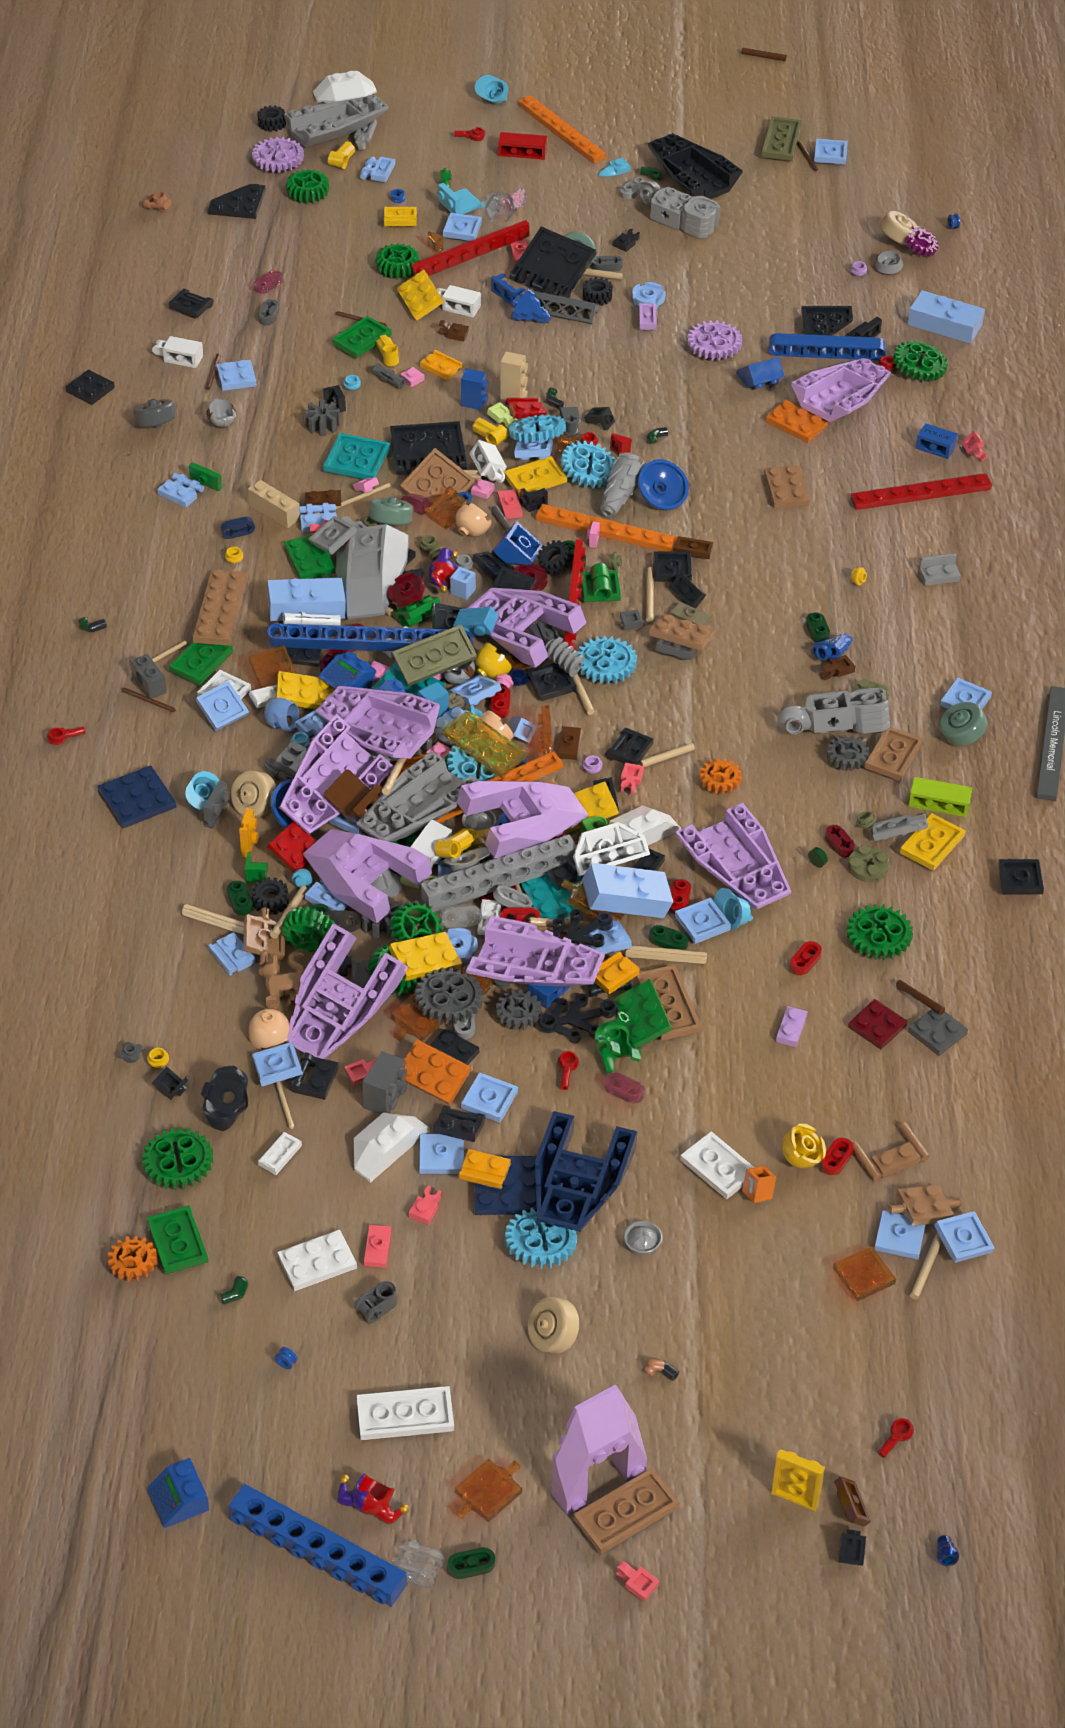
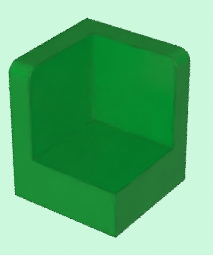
(255, 870)

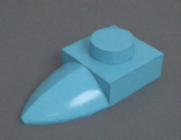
(615, 168)

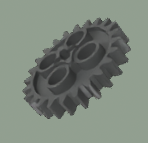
(449, 995)

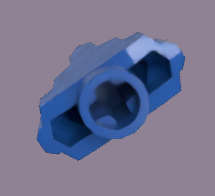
(529, 308)
(832, 647)

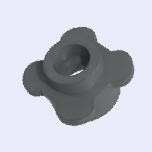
(132, 1056)

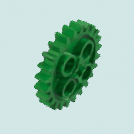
(932, 365)
(879, 932)
(161, 1162)

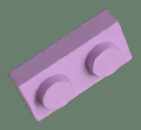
(647, 316)
(791, 1026)

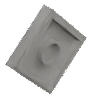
(332, 535)

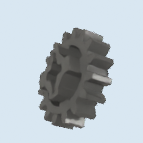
(847, 752)
(518, 1009)

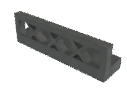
(564, 303)

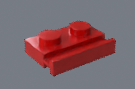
(525, 407)

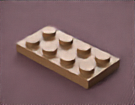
(674, 1000)
(626, 1511)

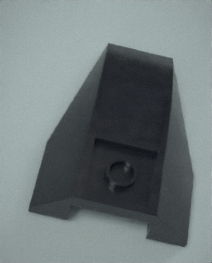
(694, 166)

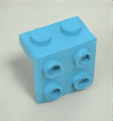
(459, 201)

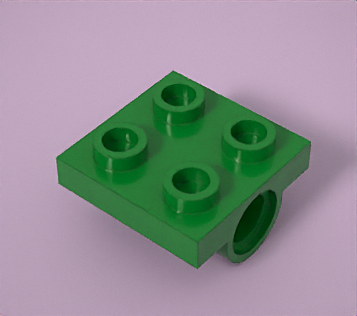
(600, 584)
(415, 612)

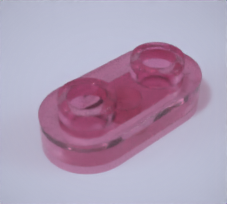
(268, 281)
(625, 1087)

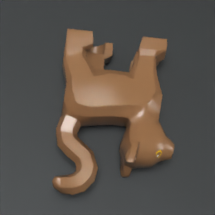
(282, 985)

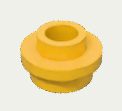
(234, 555)
(858, 576)
(158, 1058)

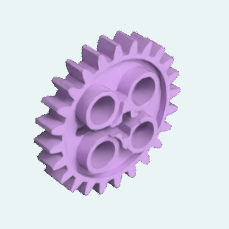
(278, 154)
(714, 340)

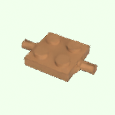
(258, 938)
(924, 1205)

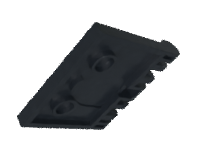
(551, 262)
(416, 441)

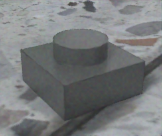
(631, 619)

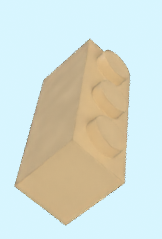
(513, 376)
(274, 504)

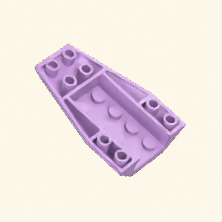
(839, 388)
(383, 719)
(323, 763)
(739, 856)

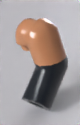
(662, 1366)

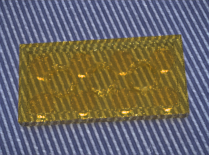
(484, 743)

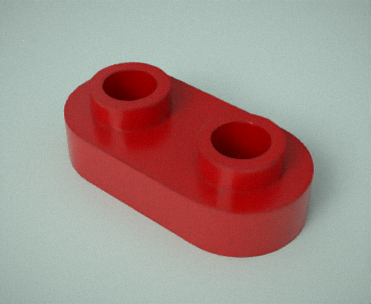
(501, 702)
(680, 894)
(520, 913)
(802, 961)
(835, 1157)

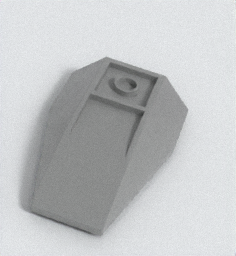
(333, 119)
(369, 566)
(418, 795)

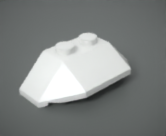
(344, 87)
(649, 822)
(609, 846)
(385, 1142)

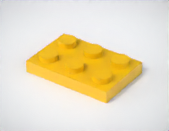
(420, 295)
(535, 475)
(303, 689)
(596, 802)
(934, 843)
(426, 955)
(797, 1479)

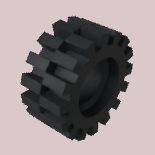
(271, 118)
(597, 291)
(552, 550)
(270, 887)

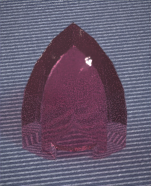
(519, 198)
(418, 502)

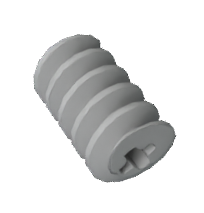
(564, 656)

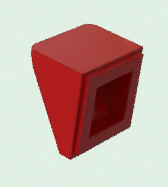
(620, 444)

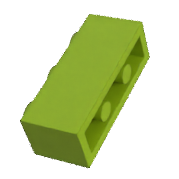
(940, 797)

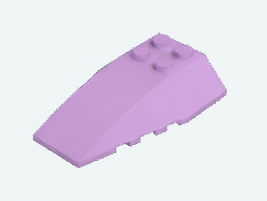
(529, 956)

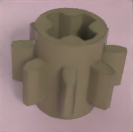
(456, 701)

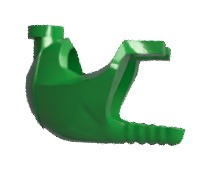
(613, 1042)

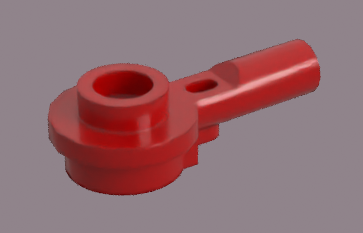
(475, 134)
(887, 362)
(588, 437)
(58, 735)
(567, 1062)
(900, 1431)

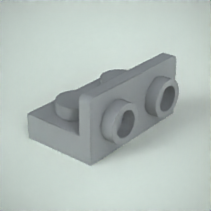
(939, 569)

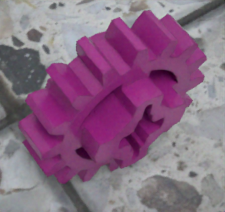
(923, 242)

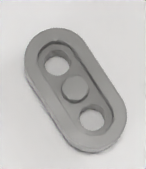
(629, 190)
(510, 897)
(465, 1029)

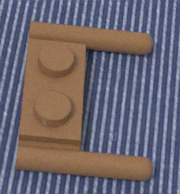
(893, 1159)

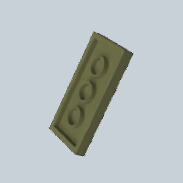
(781, 138)
(434, 655)

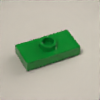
(205, 476)

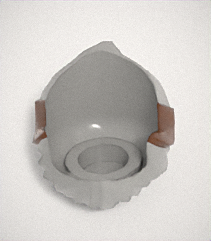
(221, 412)
(460, 674)

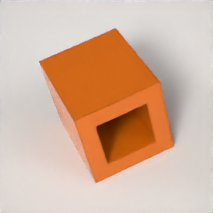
(759, 1184)

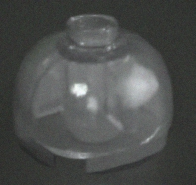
(498, 206)

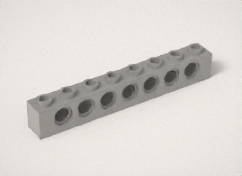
(505, 870)

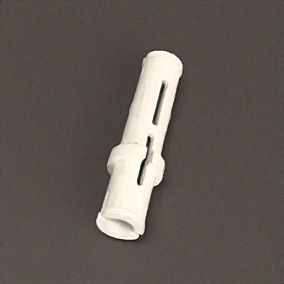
(311, 619)

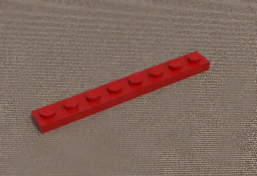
(472, 249)
(921, 491)
(576, 579)

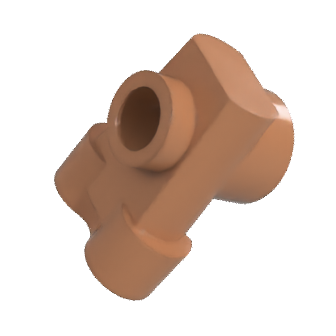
(157, 201)

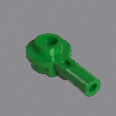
(446, 176)

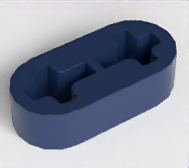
(237, 527)

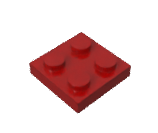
(291, 845)

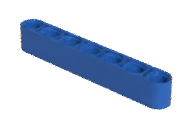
(826, 346)

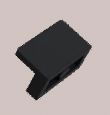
(868, 329)

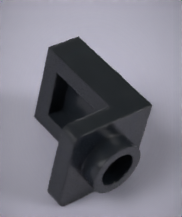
(170, 1083)

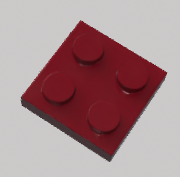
(877, 1024)

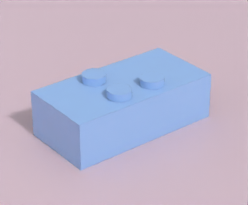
(946, 316)
(306, 595)
(627, 890)

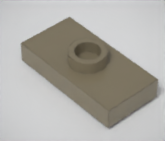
(686, 612)

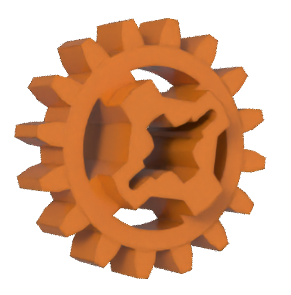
(720, 776)
(132, 1258)

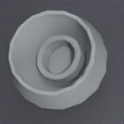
(889, 262)
(480, 820)
(642, 1238)

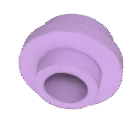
(859, 268)
(592, 764)

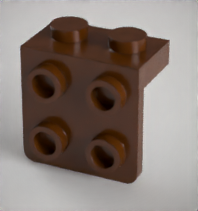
(351, 795)

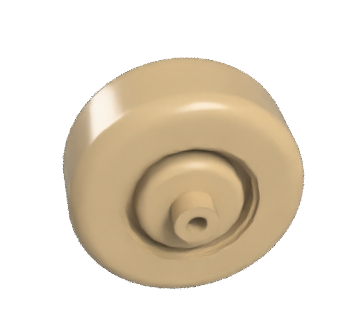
(897, 226)
(252, 791)
(553, 1325)

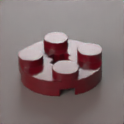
(537, 572)
(403, 597)

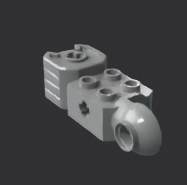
(680, 211)
(842, 710)

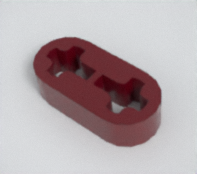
(837, 842)

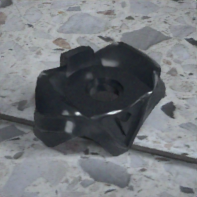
(222, 1114)

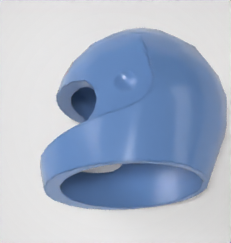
(277, 712)

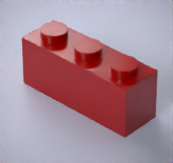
(522, 145)

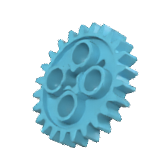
(548, 428)
(576, 462)
(607, 660)
(459, 762)
(527, 1243)

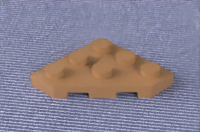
(435, 476)

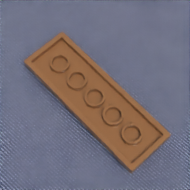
(220, 607)

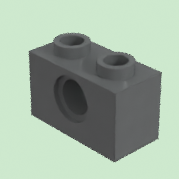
(148, 676)

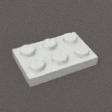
(717, 1164)
(317, 1260)

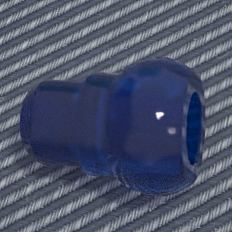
(947, 1553)

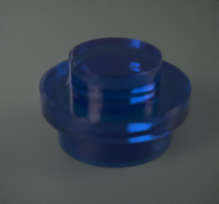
(519, 677)

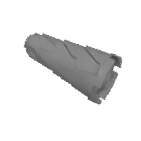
(621, 483)

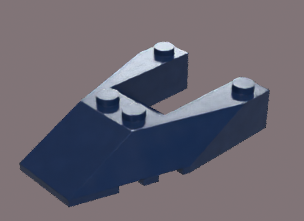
(573, 1184)

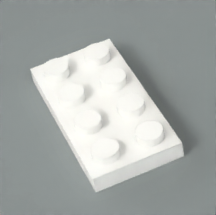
(405, 1413)

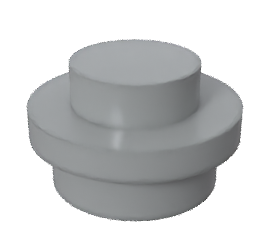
(464, 561)

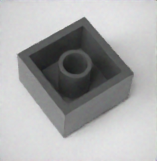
(384, 1083)

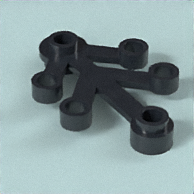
(603, 922)
(553, 1023)

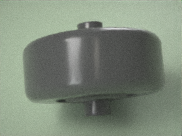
(155, 413)

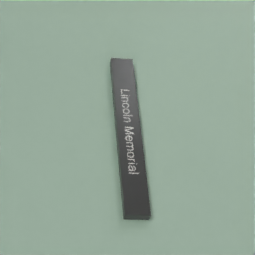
(1052, 746)

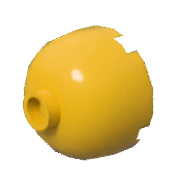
(491, 663)
(803, 1147)

